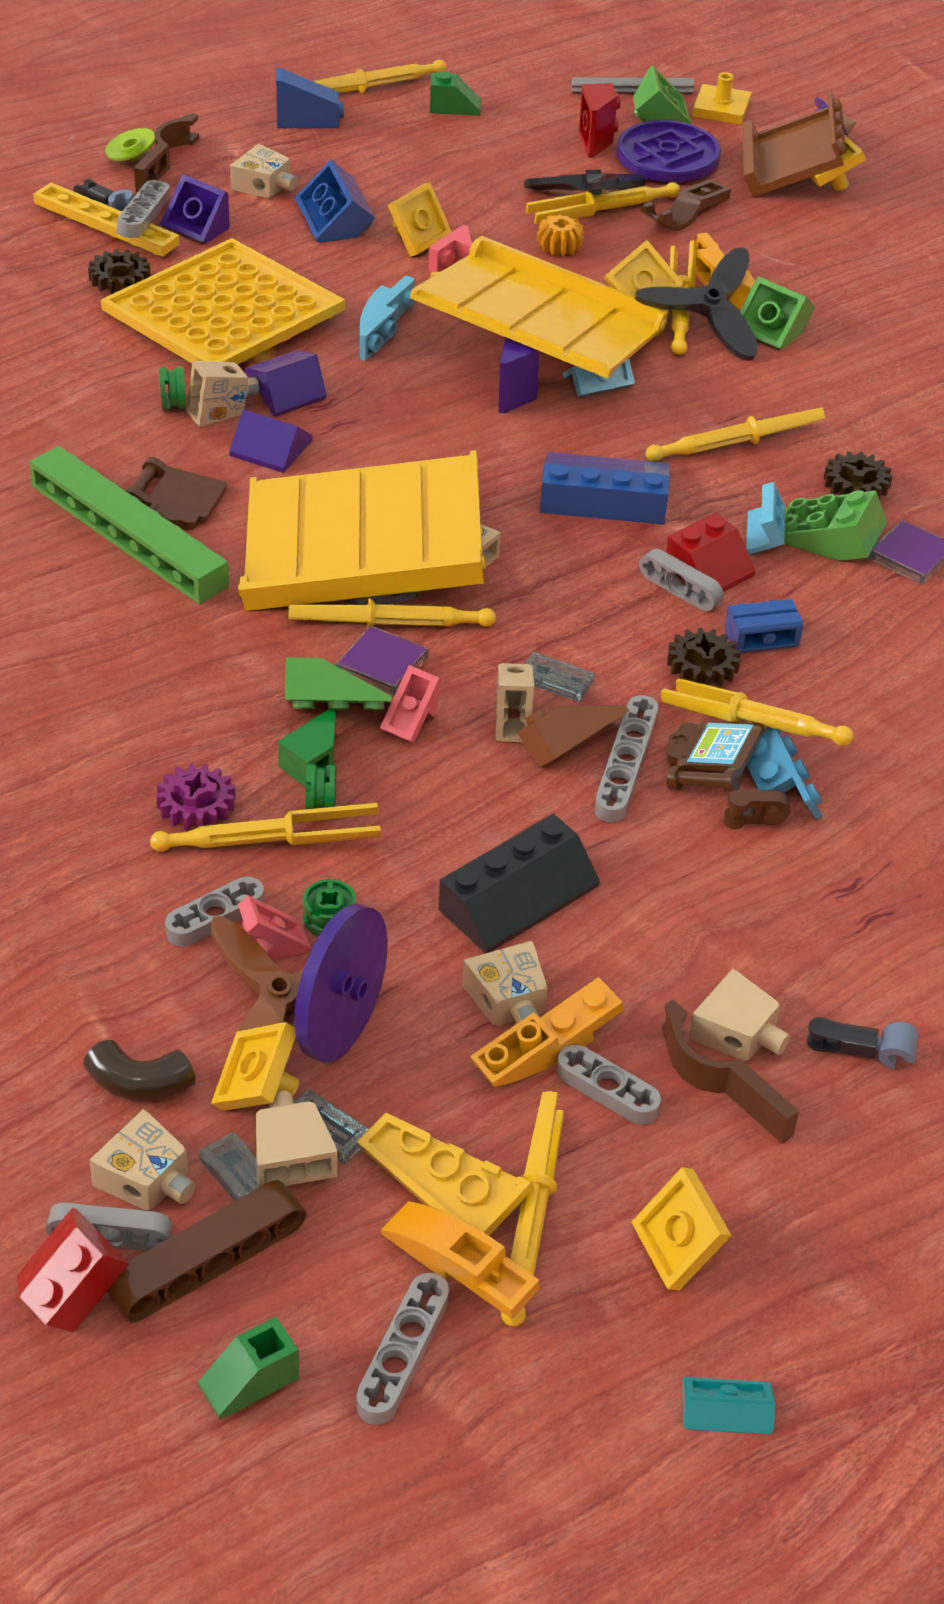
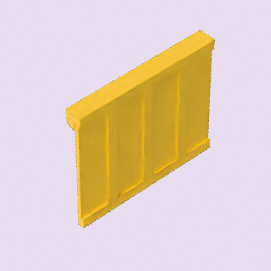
(543, 306)
(363, 533)

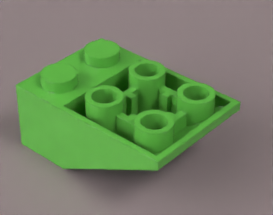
(836, 525)
(320, 681)

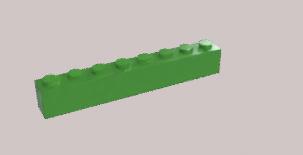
(130, 524)

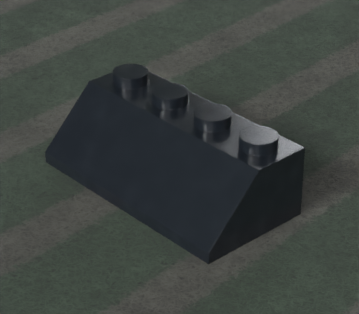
(517, 884)

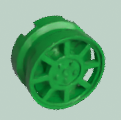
(176, 388)
(320, 786)
(323, 901)

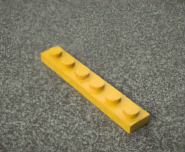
(102, 218)

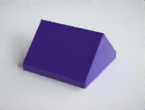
(197, 210)
(517, 375)
(289, 381)
(268, 441)

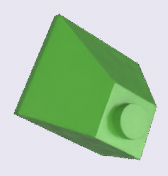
(659, 99)
(776, 313)

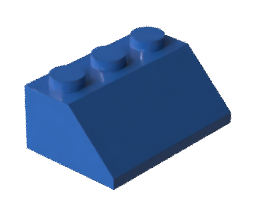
(334, 205)

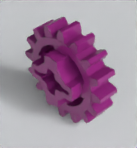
(195, 796)

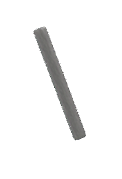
(630, 85)

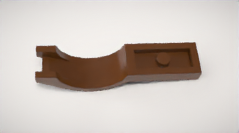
(167, 135)
(688, 204)
(730, 1077)

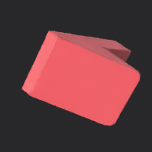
(449, 249)
(413, 701)
(273, 929)

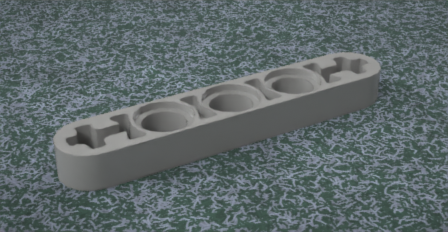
(142, 209)
(626, 769)

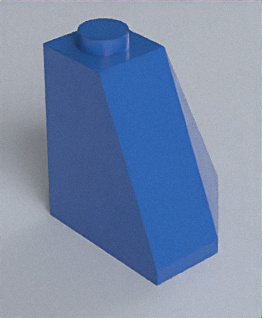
(305, 103)

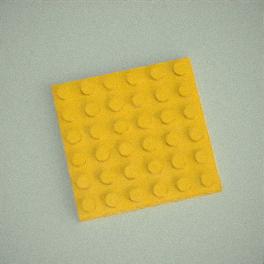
(223, 305)

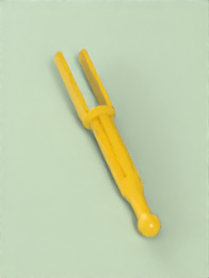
(362, 80)
(587, 203)
(680, 318)
(730, 435)
(387, 614)
(736, 707)
(272, 830)
(541, 1172)

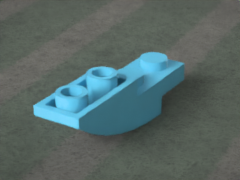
(381, 313)

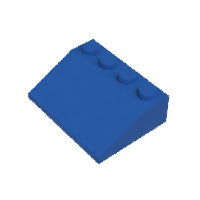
(605, 488)

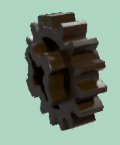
(117, 270)
(857, 473)
(704, 657)

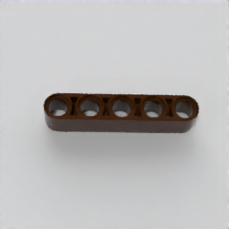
(206, 1250)

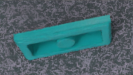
(728, 1405)

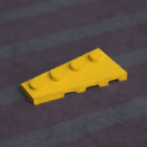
(444, 1174)

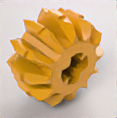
(560, 235)

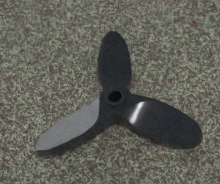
(591, 181)
(713, 303)

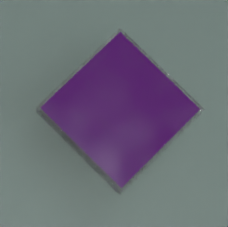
(910, 552)
(382, 658)

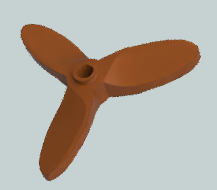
(274, 987)

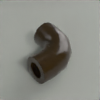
(135, 1078)

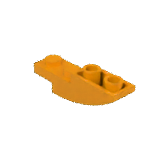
(708, 258)
(537, 1041)
(463, 1252)

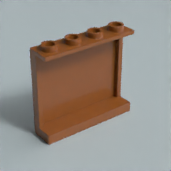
(793, 149)

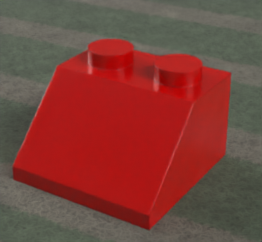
(598, 117)
(713, 549)
(69, 1273)

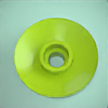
(130, 145)

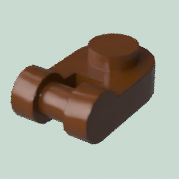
(756, 807)

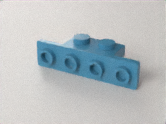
(776, 768)

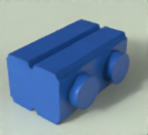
(764, 625)

